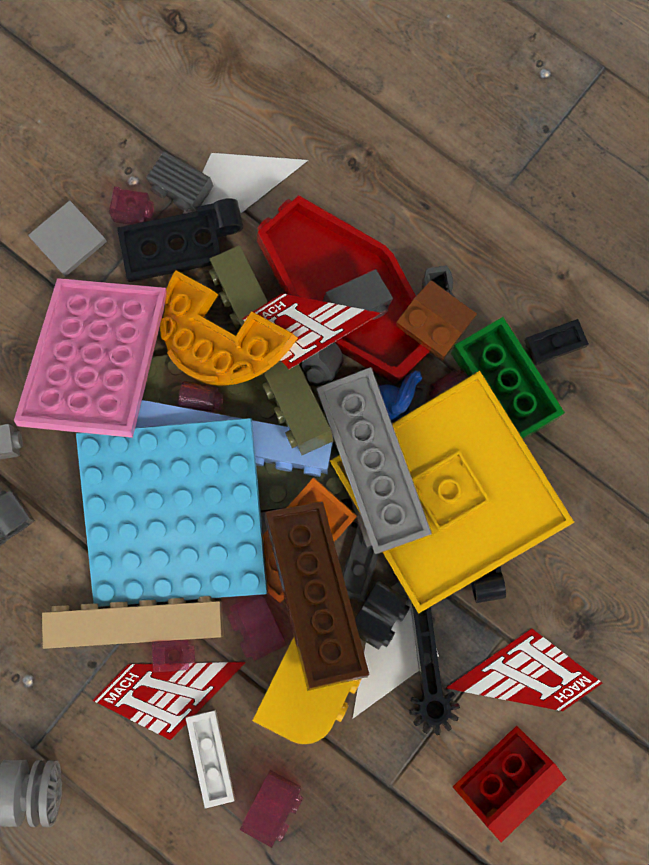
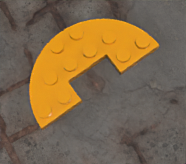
(210, 351)

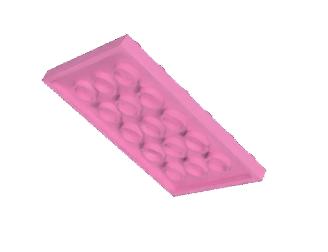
(92, 358)

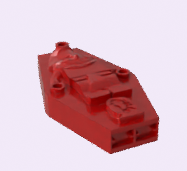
(319, 252)

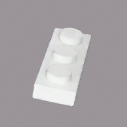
(210, 759)

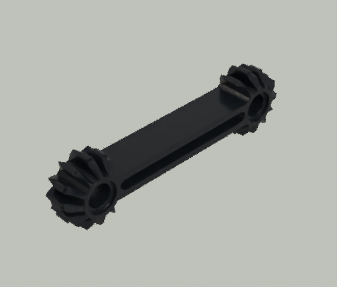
(425, 642)

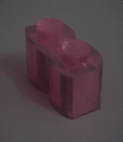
(257, 627)

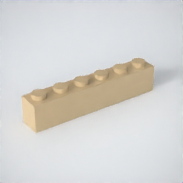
(132, 624)

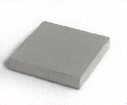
(67, 238)

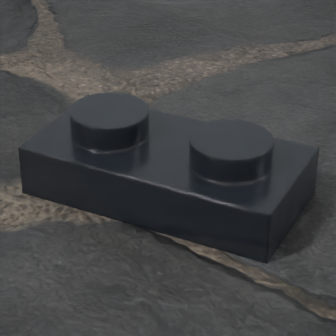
(556, 342)

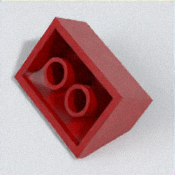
(509, 783)

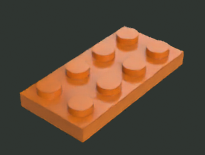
(338, 516)

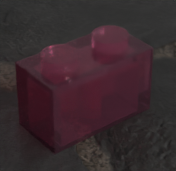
(271, 808)

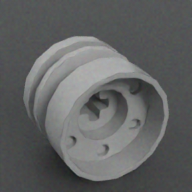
(29, 792)

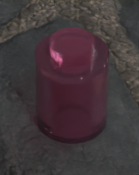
(199, 397)

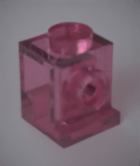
(138, 213)
(161, 661)

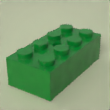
(502, 358)

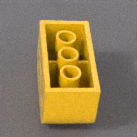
(300, 713)

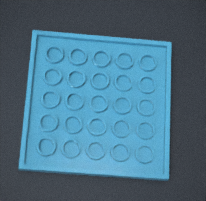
(173, 512)

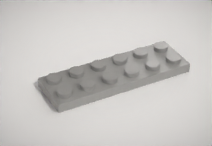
(374, 461)

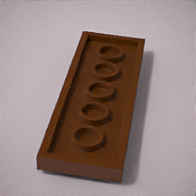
(316, 596)

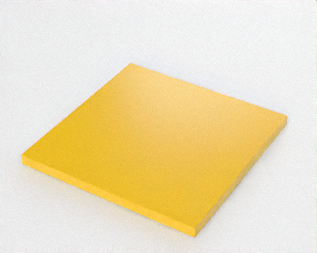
(476, 490)

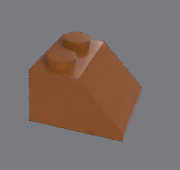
(436, 319)

